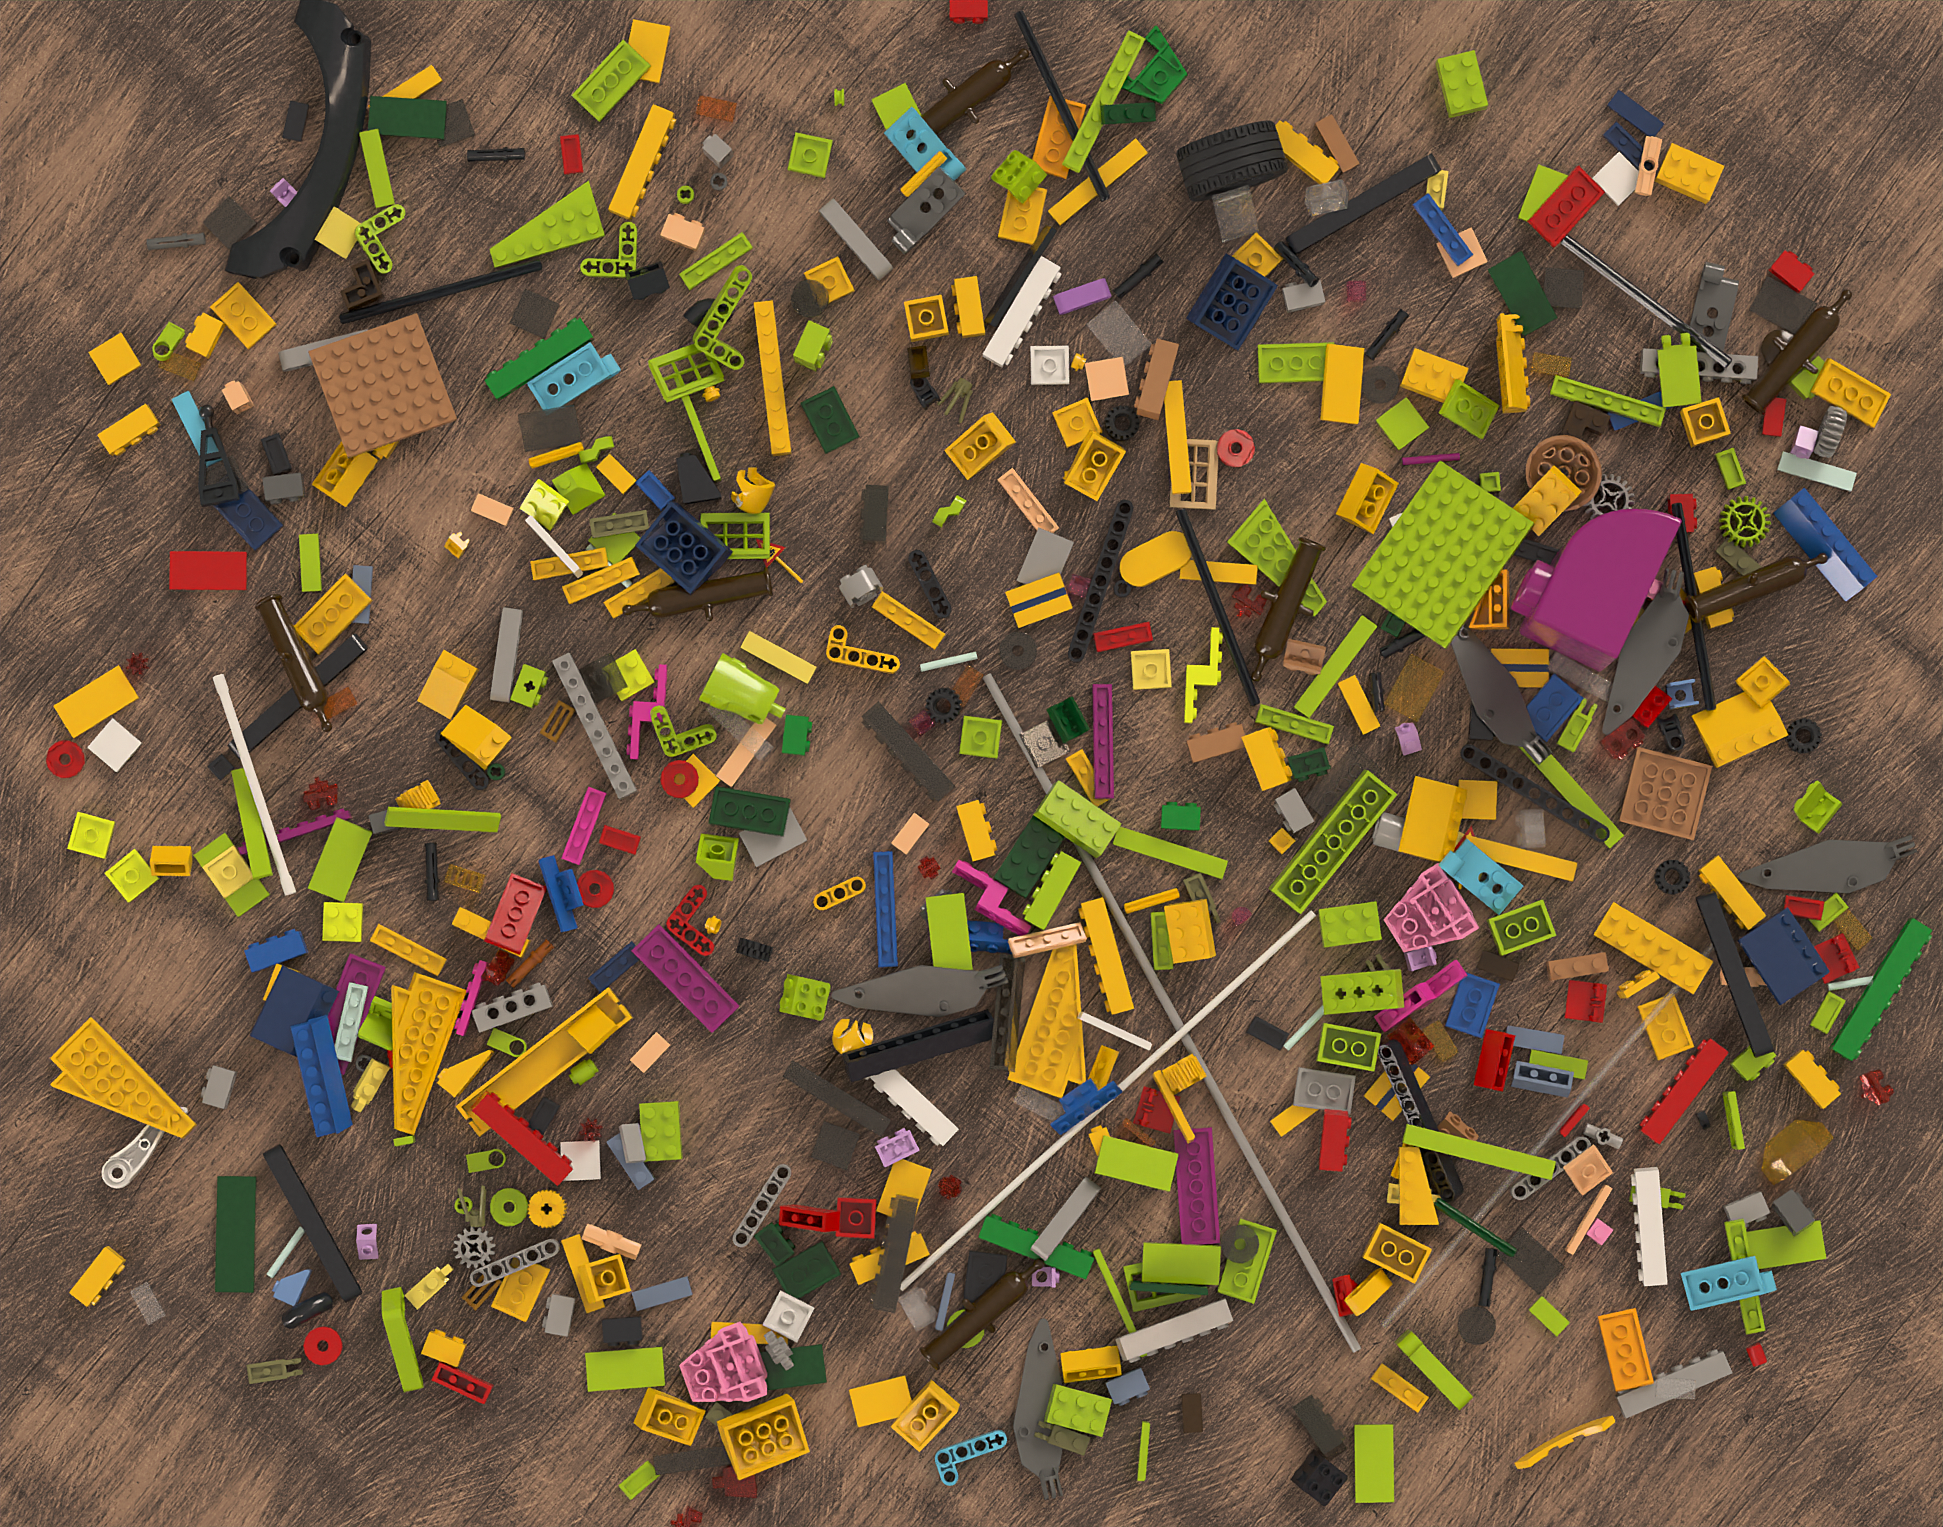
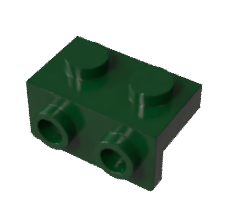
(1068, 719)
(1309, 763)
(774, 1243)

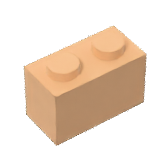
(683, 232)
(237, 397)

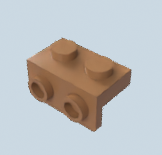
(1304, 657)
(1454, 1126)

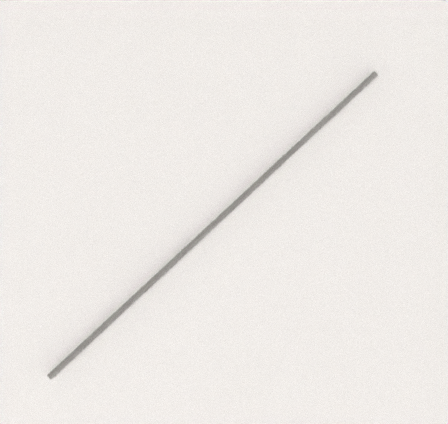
(1186, 1039)

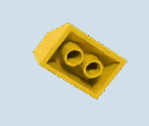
(344, 475)
(1367, 498)
(1267, 758)

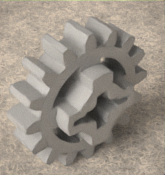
(468, 1254)
(778, 1350)

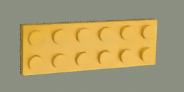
(1653, 948)

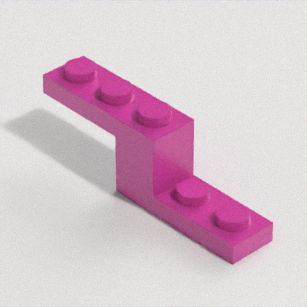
(641, 712)
(991, 898)
(1422, 995)

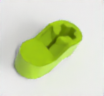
(592, 454)
(943, 513)

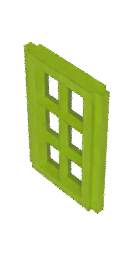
(684, 389)
(742, 518)
(1154, 1301)

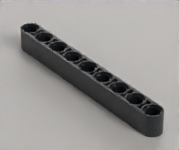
(1363, 204)
(1094, 589)
(289, 704)
(1544, 794)
(1734, 974)
(1419, 1111)
(312, 1223)

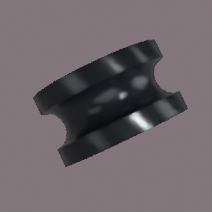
(1116, 587)

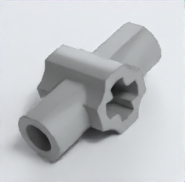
(1593, 1132)

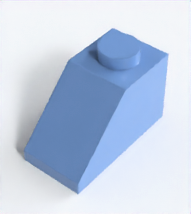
(291, 1287)

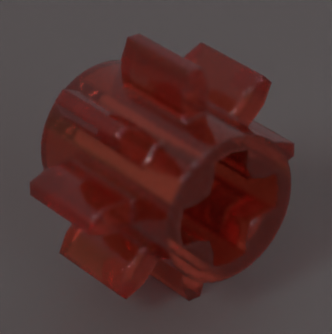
(132, 662)
(929, 867)
(591, 1135)
(950, 1187)

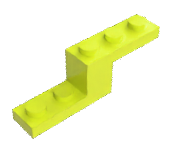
(1202, 675)

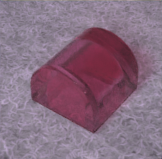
(1356, 291)
(1078, 585)
(921, 723)
(1240, 915)

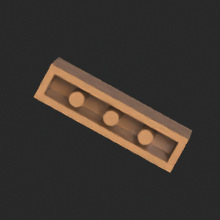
(1157, 379)

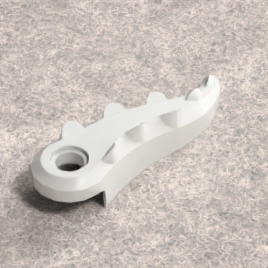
(133, 1156)

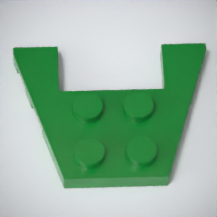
(1160, 75)

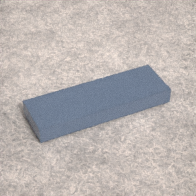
(363, 578)
(1536, 1039)
(662, 1293)
(945, 1301)

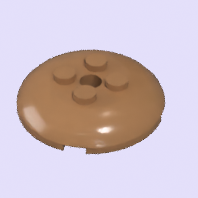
(1573, 455)

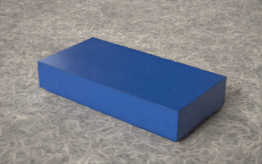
(655, 490)

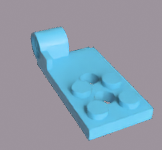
(922, 134)
(587, 372)
(1469, 863)
(1742, 1277)

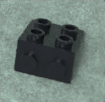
(1319, 1478)

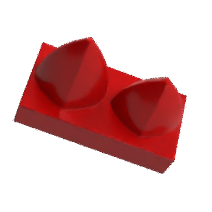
(1343, 1287)

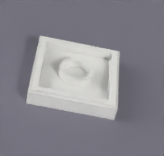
(1617, 178)
(1049, 365)
(114, 745)
(584, 1158)
(788, 1316)

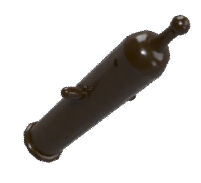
(969, 94)
(1795, 354)
(1751, 586)
(715, 592)
(1286, 604)
(294, 657)
(979, 1315)

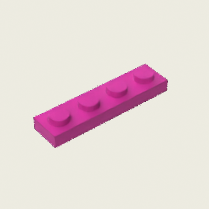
(584, 825)
(469, 1004)

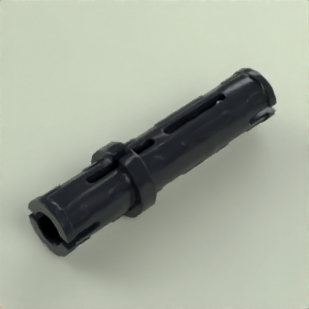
(496, 154)
(1140, 274)
(1307, 275)
(1388, 332)
(1400, 643)
(431, 872)
(1487, 1276)

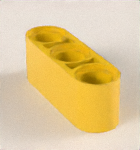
(849, 893)
(1368, 1291)

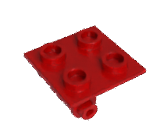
(1651, 707)
(1837, 957)
(1585, 1001)
(1154, 1111)

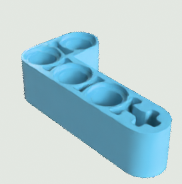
(971, 1453)

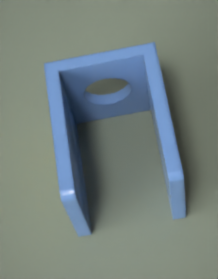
(1687, 688)

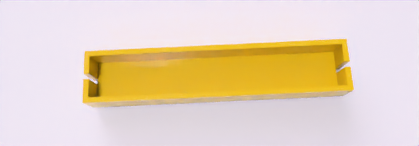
(541, 1062)

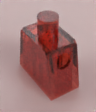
(734, 1487)

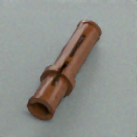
(535, 958)

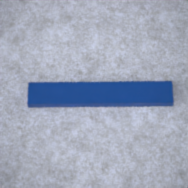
(885, 909)

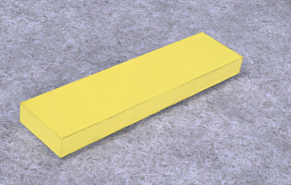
(778, 657)

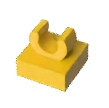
(456, 545)

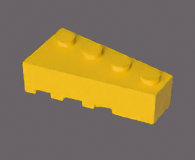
(1415, 1198)

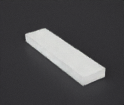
(554, 546)
(1114, 1030)

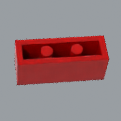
(1494, 1060)
(1334, 1140)
(809, 1218)
(462, 1382)

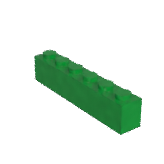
(539, 359)
(1020, 1241)

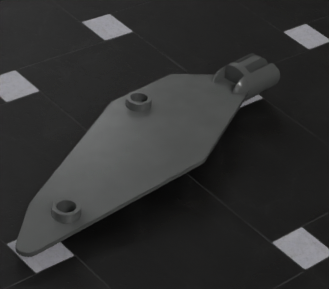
(1647, 652)
(1496, 695)
(1831, 866)
(923, 990)
(1036, 1385)

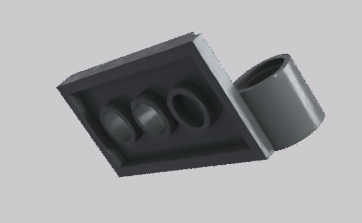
(915, 224)
(1715, 293)

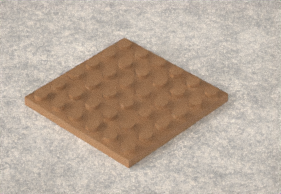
(382, 385)

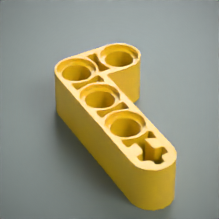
(863, 654)

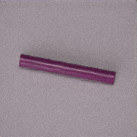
(1430, 458)

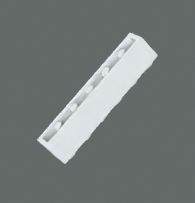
(1021, 312)
(915, 1106)
(1650, 1226)

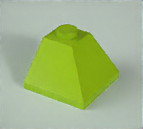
(579, 488)
(717, 855)

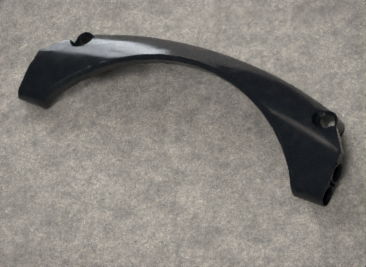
(346, 86)

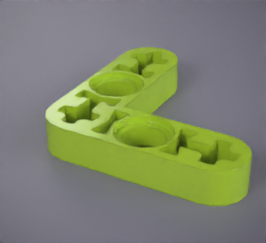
(373, 230)
(623, 259)
(678, 740)

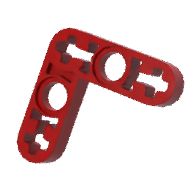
(684, 918)

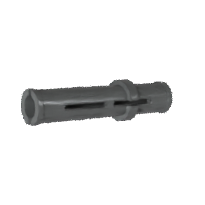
(153, 244)

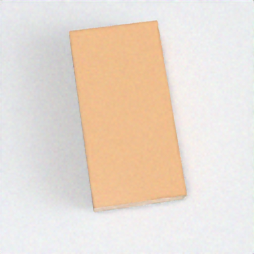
(492, 509)
(910, 833)
(650, 1052)

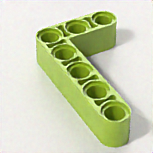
(721, 318)
(399, 1338)
(1433, 1369)

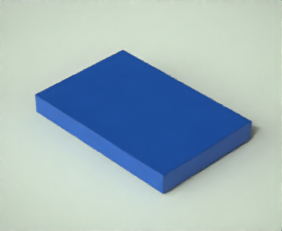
(1552, 706)
(1472, 1005)

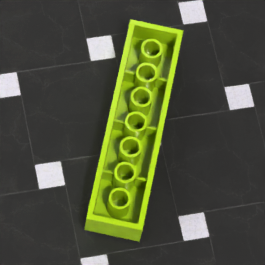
(1332, 841)

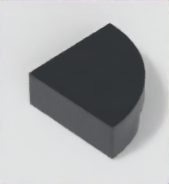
(1703, 1119)

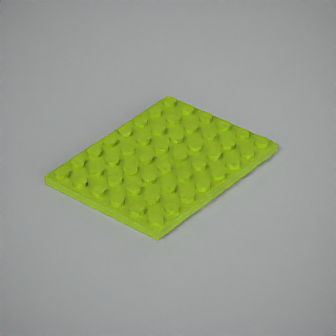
(1443, 554)

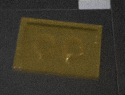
(1414, 688)

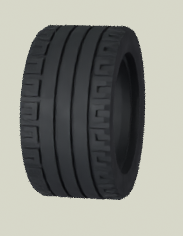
(1232, 160)

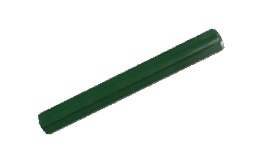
(1475, 1227)

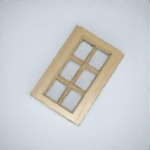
(1211, 482)

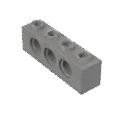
(485, 1023)

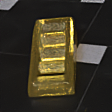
(481, 878)

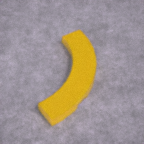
(1563, 1439)

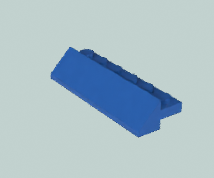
(1818, 535)
(321, 1076)

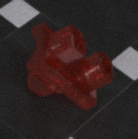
(1241, 595)
(322, 790)
(498, 968)
(1873, 1088)
(691, 1516)

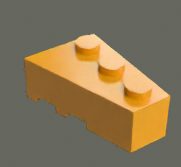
(1494, 607)

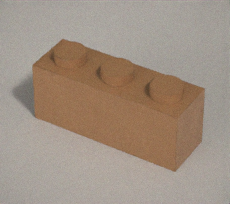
(1215, 742)
(1577, 966)

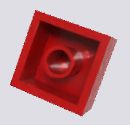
(856, 1217)

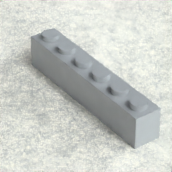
(1173, 1330)
(1702, 1370)

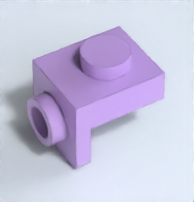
(283, 192)
(1408, 738)
(1420, 958)

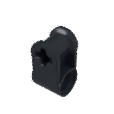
(924, 392)
(1671, 731)

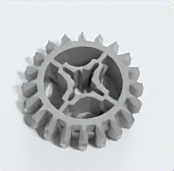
(1830, 431)
(1604, 491)

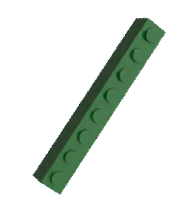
(1880, 989)

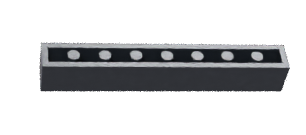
(918, 1045)

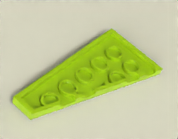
(560, 226)
(1268, 546)

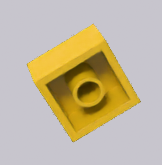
(926, 318)
(1705, 422)
(604, 1278)

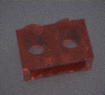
(1620, 736)
(1412, 1039)

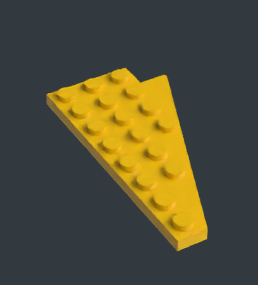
(420, 1034)
(1053, 1035)
(108, 1076)

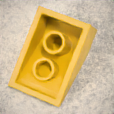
(980, 445)
(1094, 465)
(447, 684)
(476, 736)
(460, 1075)
(925, 1415)
(669, 1417)

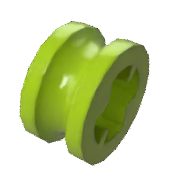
(839, 97)
(685, 189)
(461, 1211)

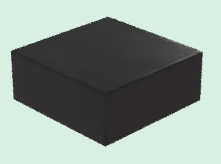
(221, 767)

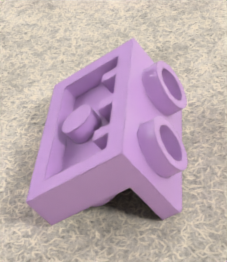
(897, 1147)

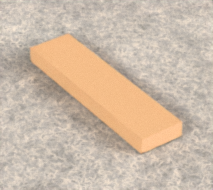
(1027, 501)
(742, 756)
(1047, 940)
(1588, 1219)

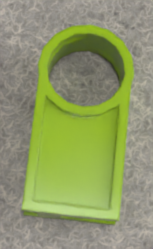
(169, 337)
(502, 1040)
(481, 1162)

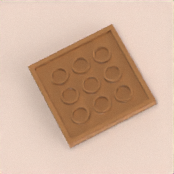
(1665, 793)

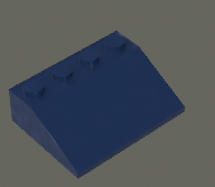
(1232, 301)
(683, 547)
(1783, 956)
(291, 1002)

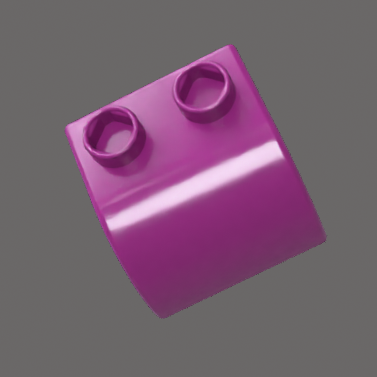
(1595, 585)

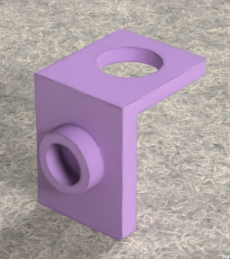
(367, 1243)
(1052, 1277)

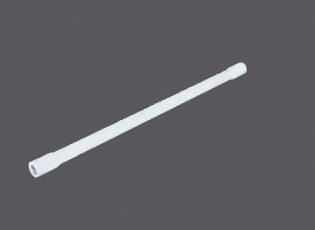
(223, 691)

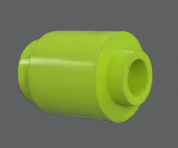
(583, 1072)

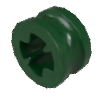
(495, 777)

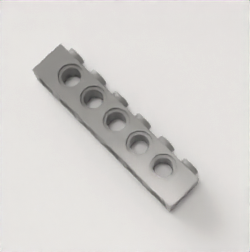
(1747, 363)

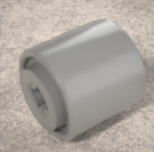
(1388, 831)

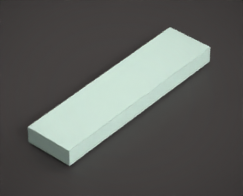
(1816, 471)
(350, 1021)

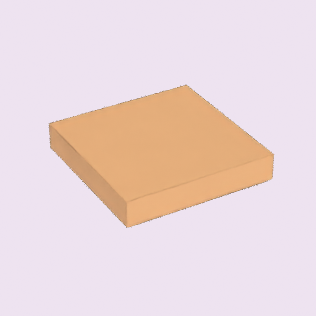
(1474, 261)
(1107, 378)
(1587, 1170)

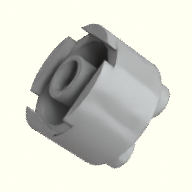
(860, 586)

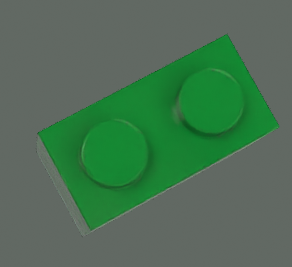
(796, 734)
(1180, 817)

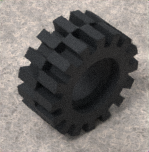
(1110, 423)
(951, 697)
(1814, 732)
(1662, 883)
(754, 949)

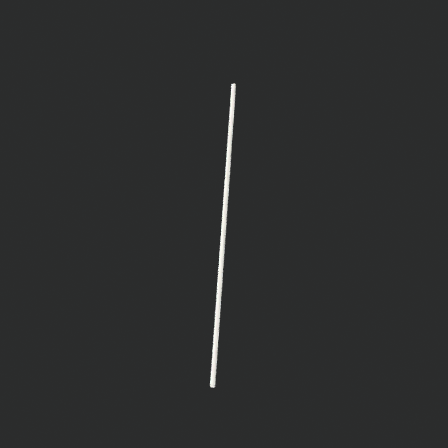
(1123, 1085)

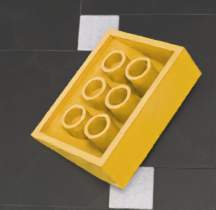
(1511, 372)
(1738, 728)
(1432, 819)
(763, 1436)

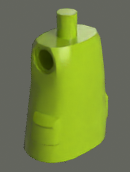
(740, 691)

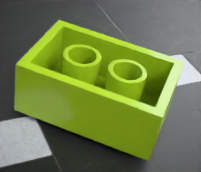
(1461, 84)
(812, 346)
(1349, 924)
(1521, 927)
(1348, 1047)
(661, 1130)
(1077, 1410)

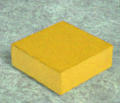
(1281, 841)

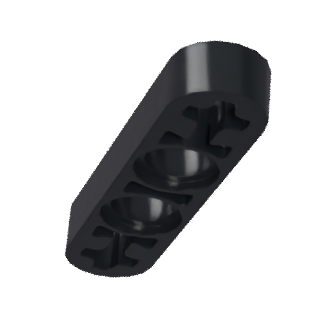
(927, 585)
(459, 761)

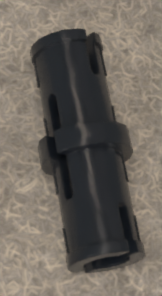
(1377, 692)

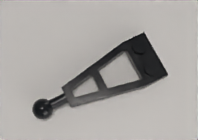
(218, 492)

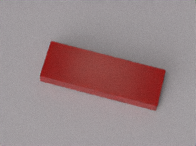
(1122, 637)

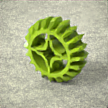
(1755, 508)

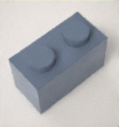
(1127, 1386)

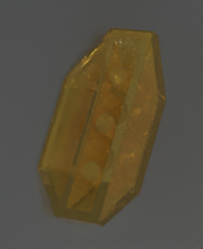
(1793, 1148)

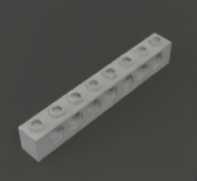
(594, 726)

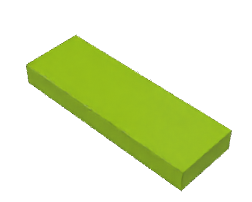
(310, 562)
(1160, 942)
(1561, 1062)
(1143, 1452)

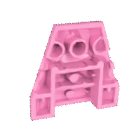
(1430, 913)
(726, 1368)

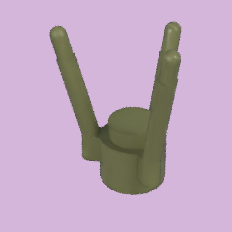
(961, 389)
(477, 1216)

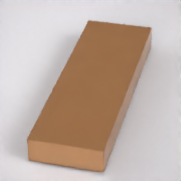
(1337, 143)

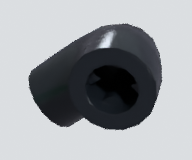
(699, 309)
(307, 1310)

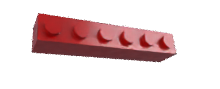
(1683, 1091)
(521, 1137)

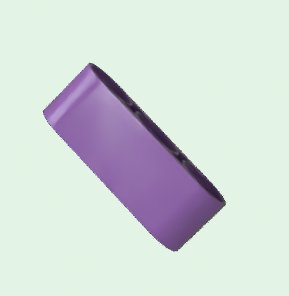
(1082, 296)

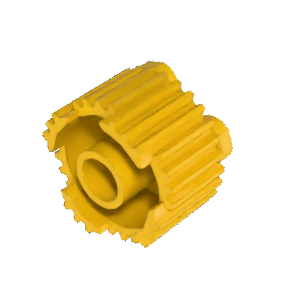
(419, 797)
(1183, 1075)
(539, 1216)

